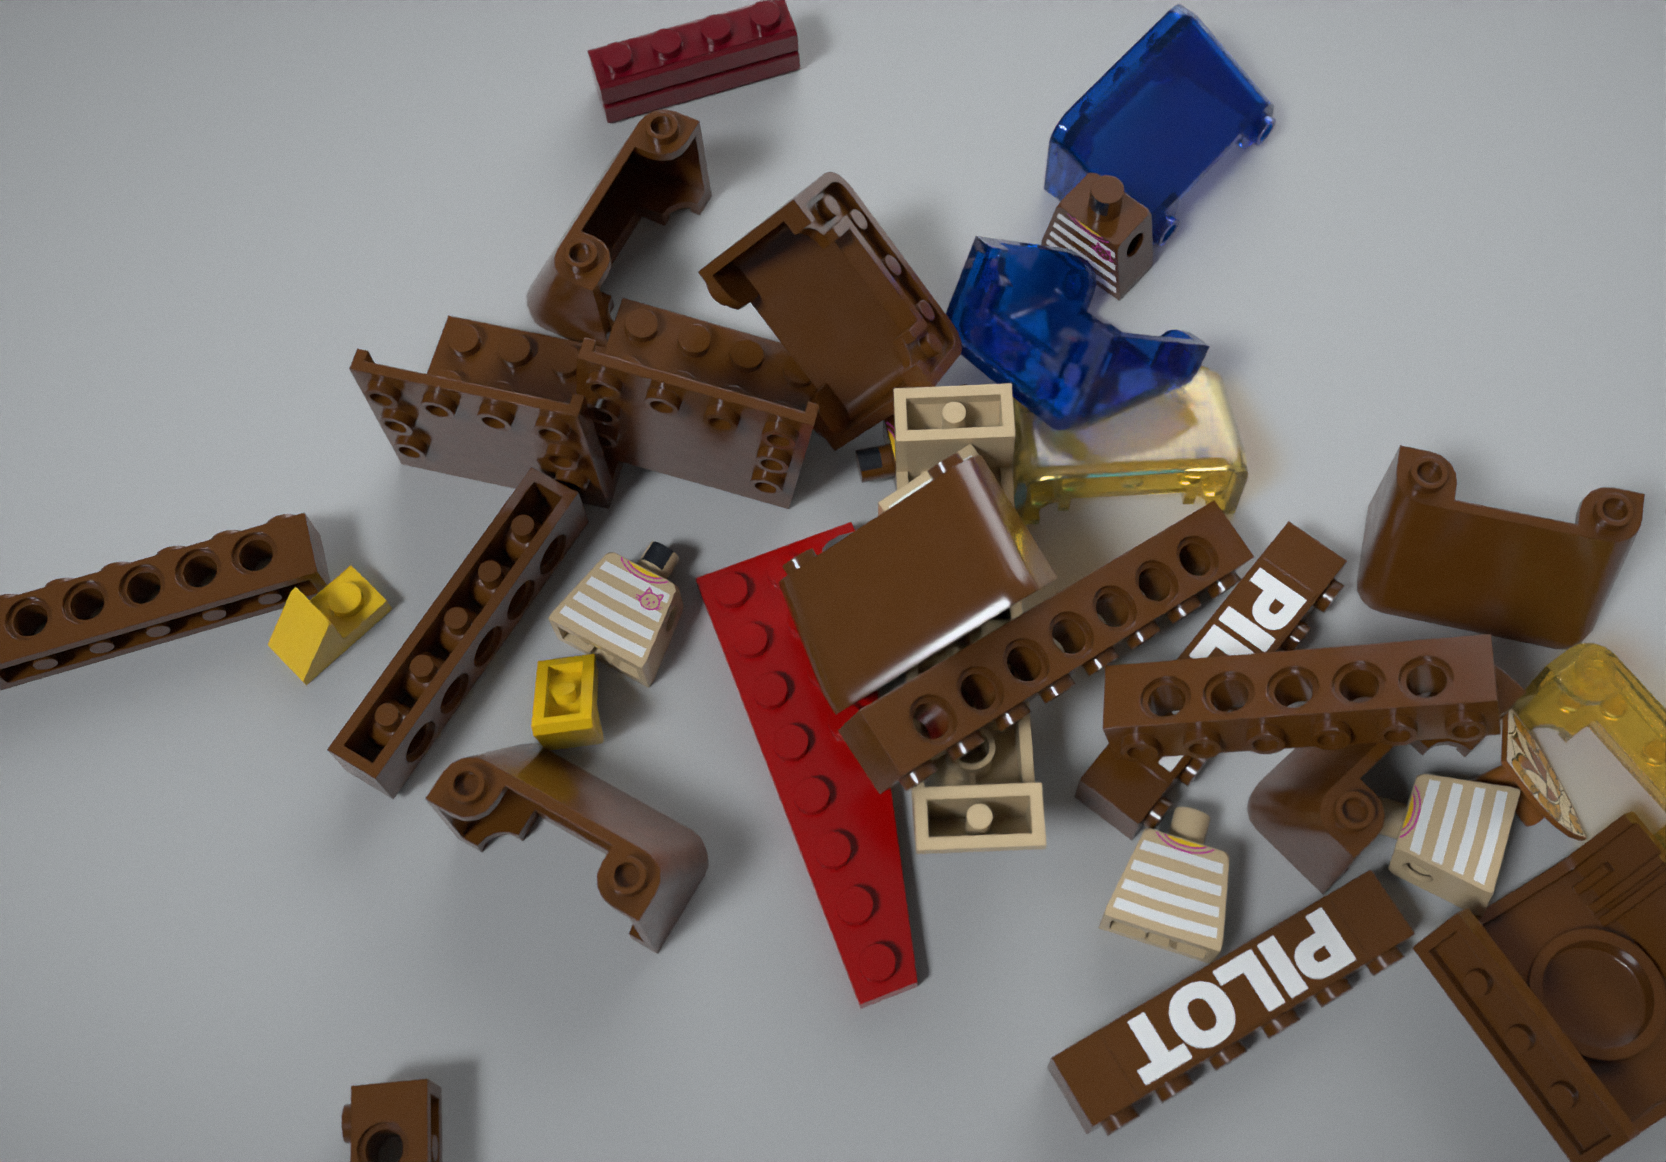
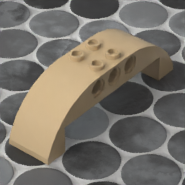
(991, 792)

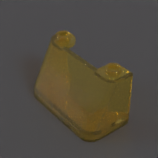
(1165, 446)
(1599, 692)

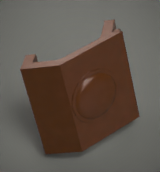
(1572, 988)

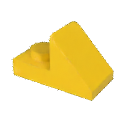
(322, 629)
(566, 703)

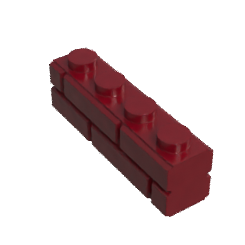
(695, 59)

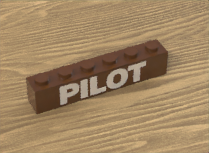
(1257, 617)
(1229, 1002)

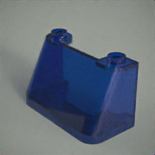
(1160, 119)
(1030, 326)

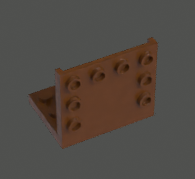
(699, 402)
(492, 410)

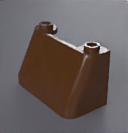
(649, 177)
(838, 305)
(1488, 564)
(912, 581)
(1322, 810)
(649, 857)

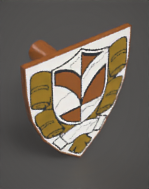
(1528, 770)

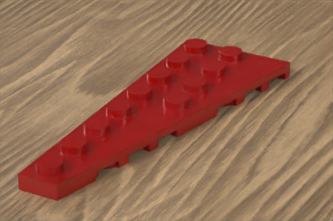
(828, 799)

